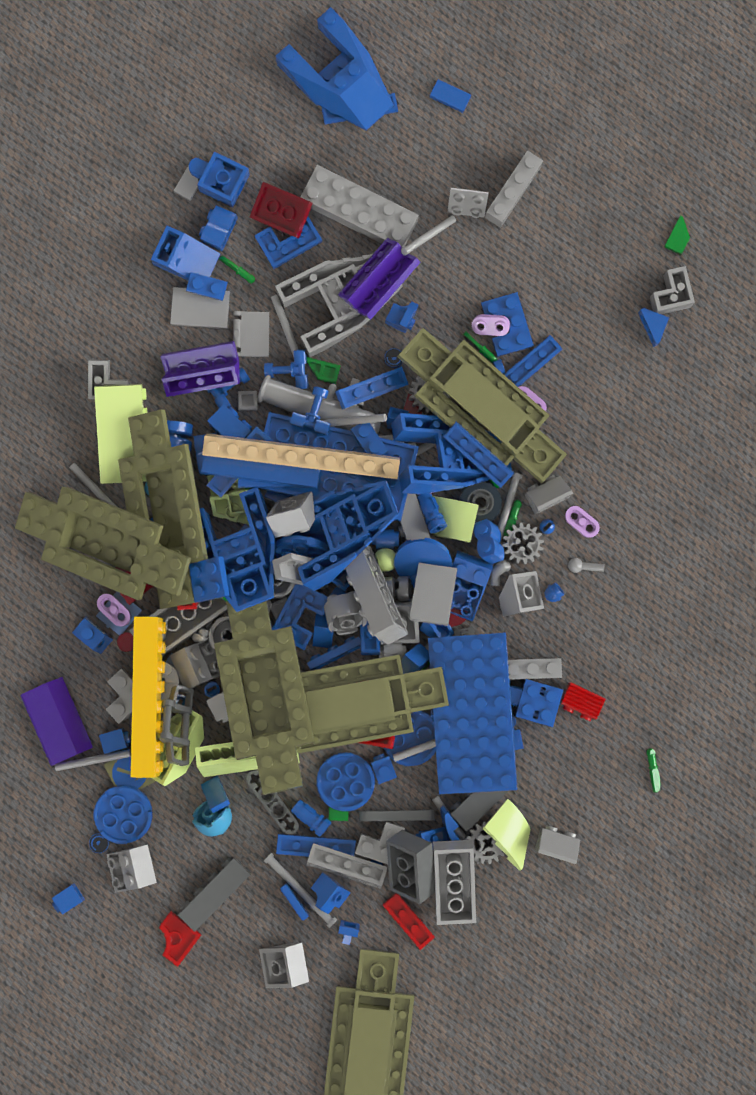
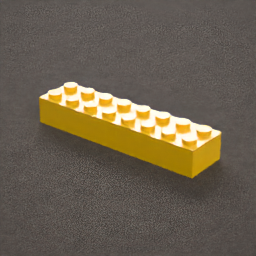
(146, 697)

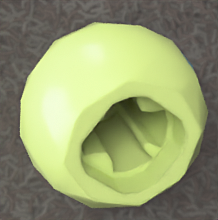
(385, 559)

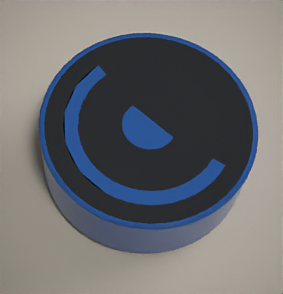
(391, 357)
(98, 844)

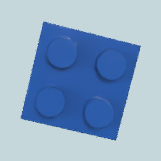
(209, 579)

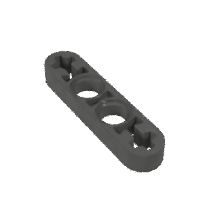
(269, 804)
(396, 815)

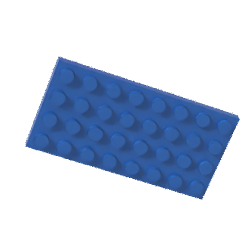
(280, 430)
(477, 727)

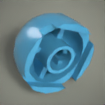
(211, 823)

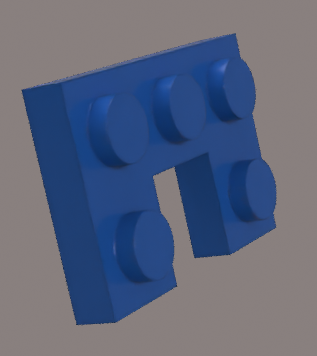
(282, 252)
(519, 335)
(299, 599)

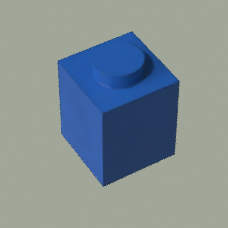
(114, 740)
(67, 899)

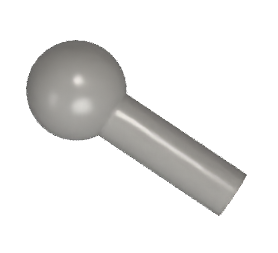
(576, 565)

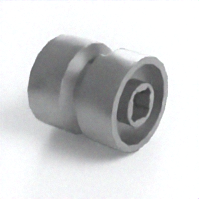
(403, 583)

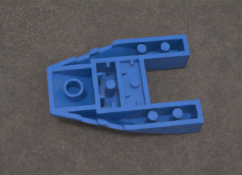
(346, 85)
(454, 468)
(350, 524)
(245, 553)

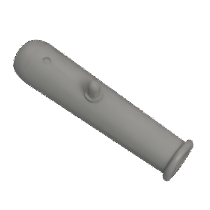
(301, 401)

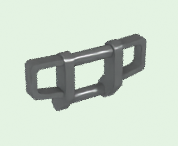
(169, 705)

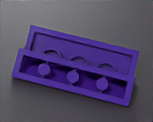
(378, 278)
(200, 369)
(56, 721)

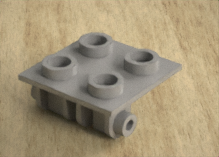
(467, 202)

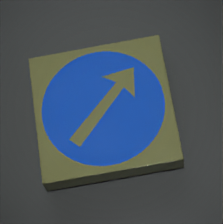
(120, 774)

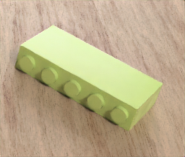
(113, 408)
(221, 760)

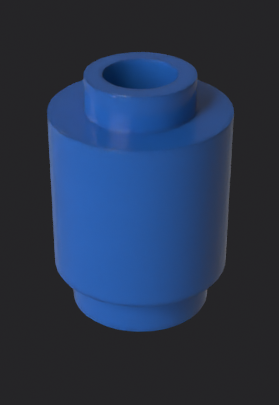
(387, 539)

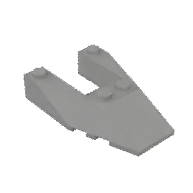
(329, 279)

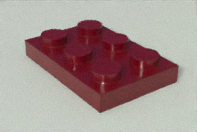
(281, 210)

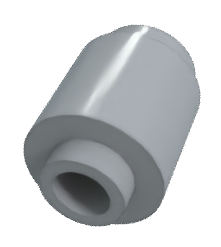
(391, 650)

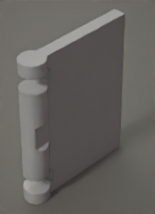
(251, 333)

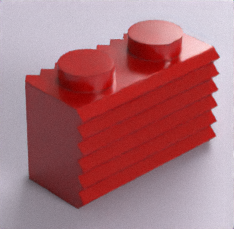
(582, 701)

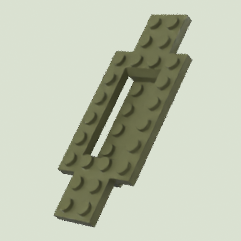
(487, 397)
(170, 493)
(107, 535)
(272, 693)
(370, 707)
(377, 1033)

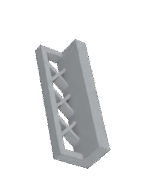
(287, 568)
(347, 866)

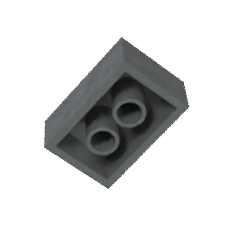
(410, 866)

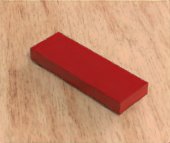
(408, 921)

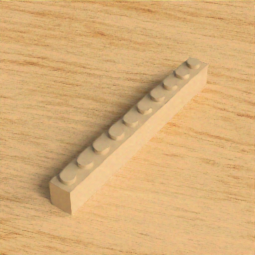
(301, 456)

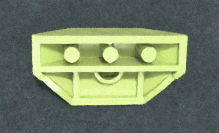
(196, 737)

